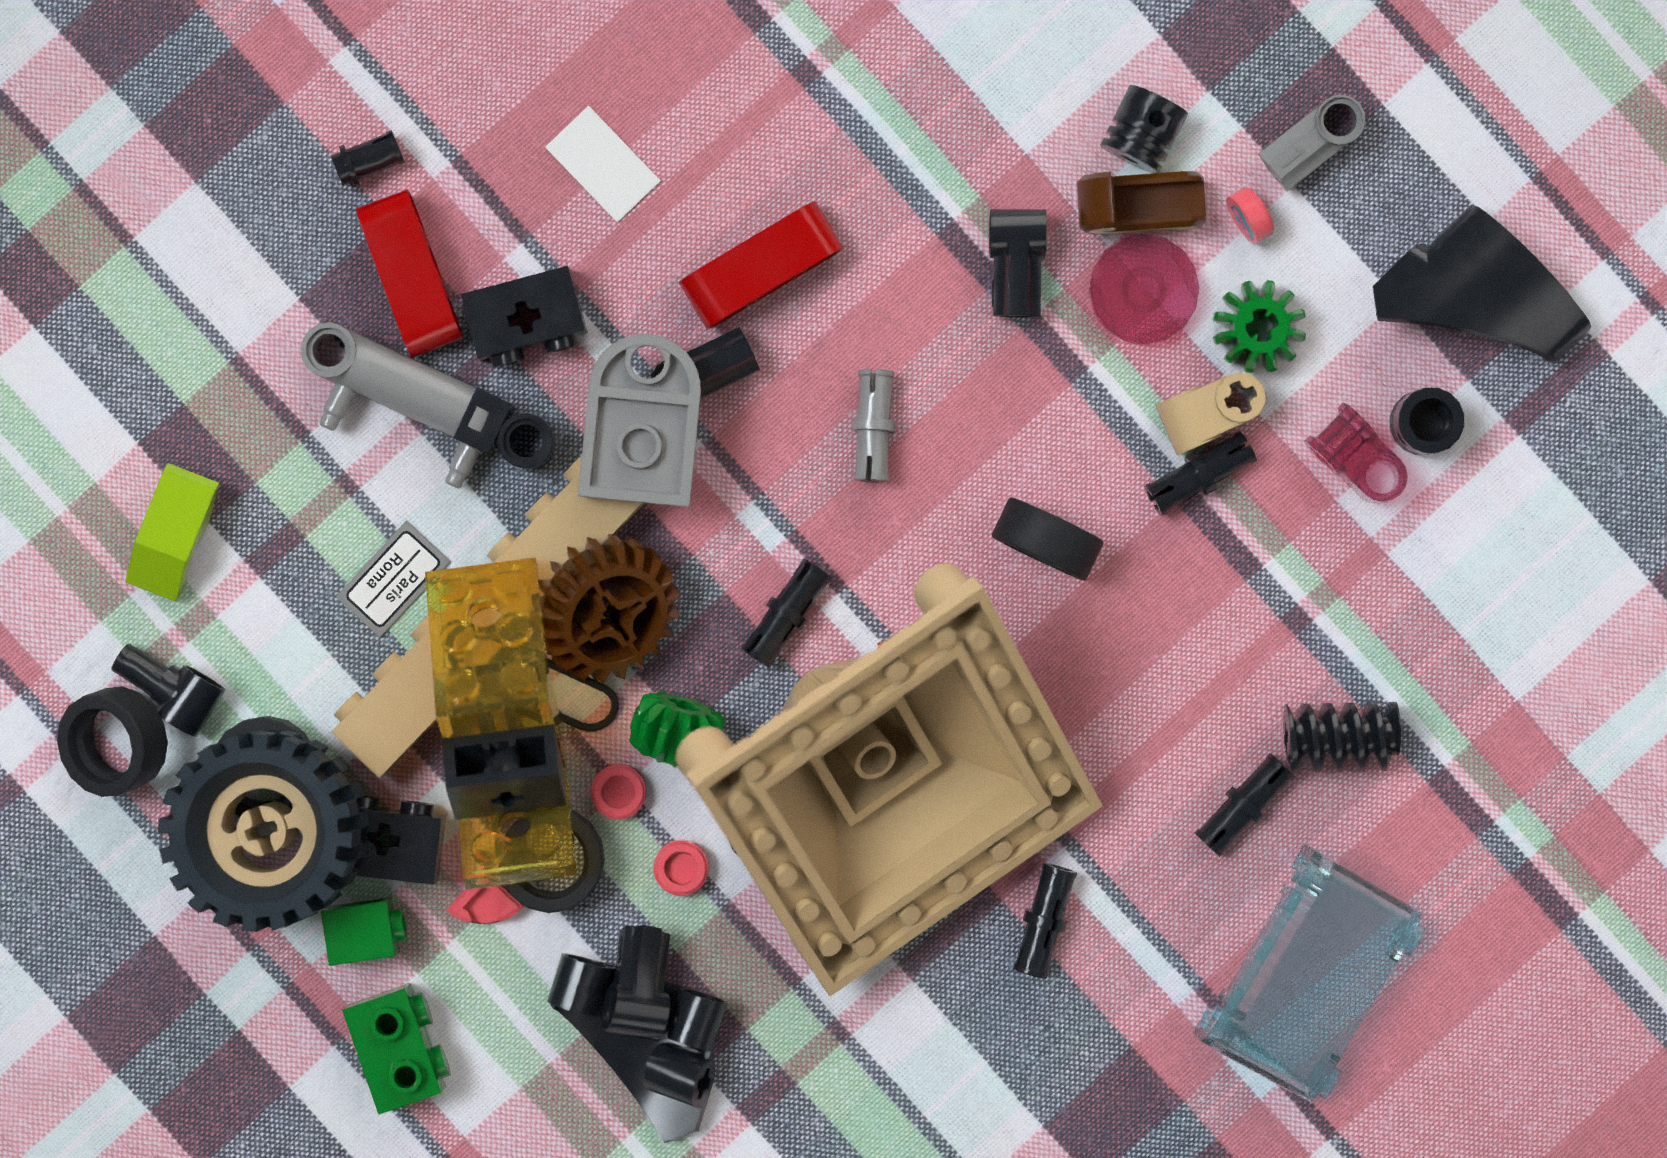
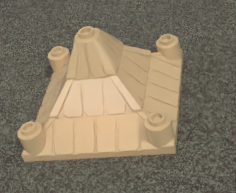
(894, 783)

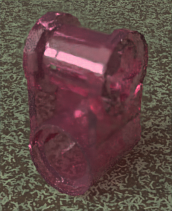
(1356, 454)

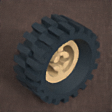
(210, 847)

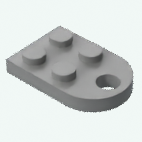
(641, 429)

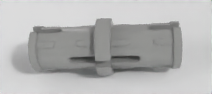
(873, 425)

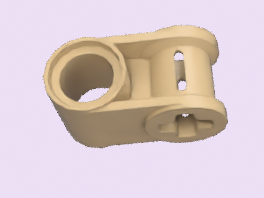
(1202, 414)

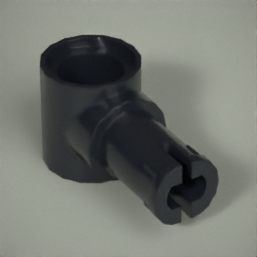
(182, 695)

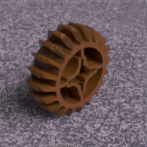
(637, 607)

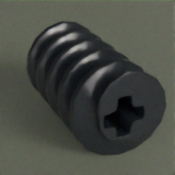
(1342, 736)

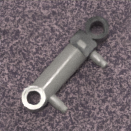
(425, 396)

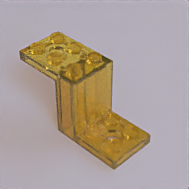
(495, 683)

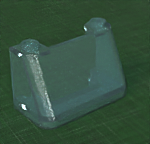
(1311, 976)

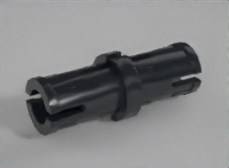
(1200, 473)
(786, 613)
(1244, 804)
(1045, 920)

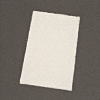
(602, 163)

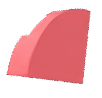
(485, 905)

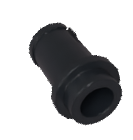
(367, 158)

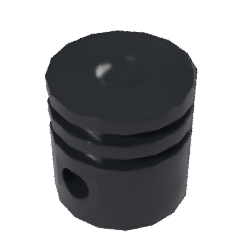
(1144, 128)
(1426, 421)

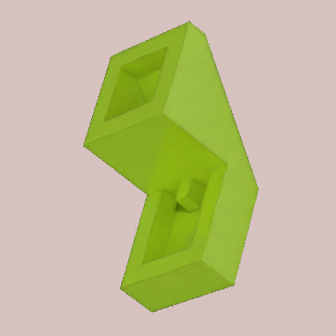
(171, 531)

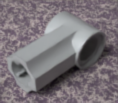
(1309, 143)

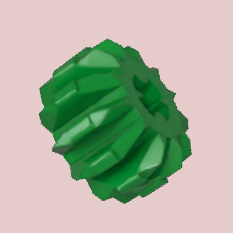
(1274, 337)
(665, 721)

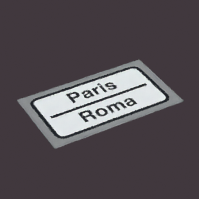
(392, 579)

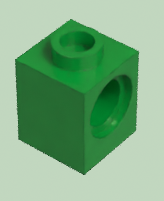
(363, 931)

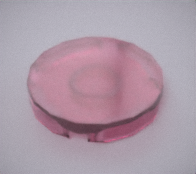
(1143, 289)

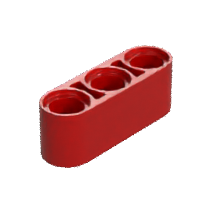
(761, 265)
(409, 273)

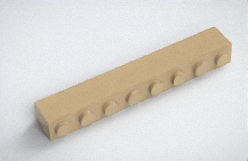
(403, 701)

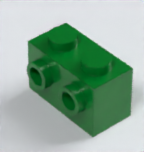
(396, 1047)

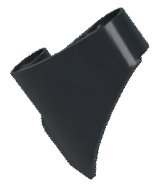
(1482, 284)
(664, 1076)

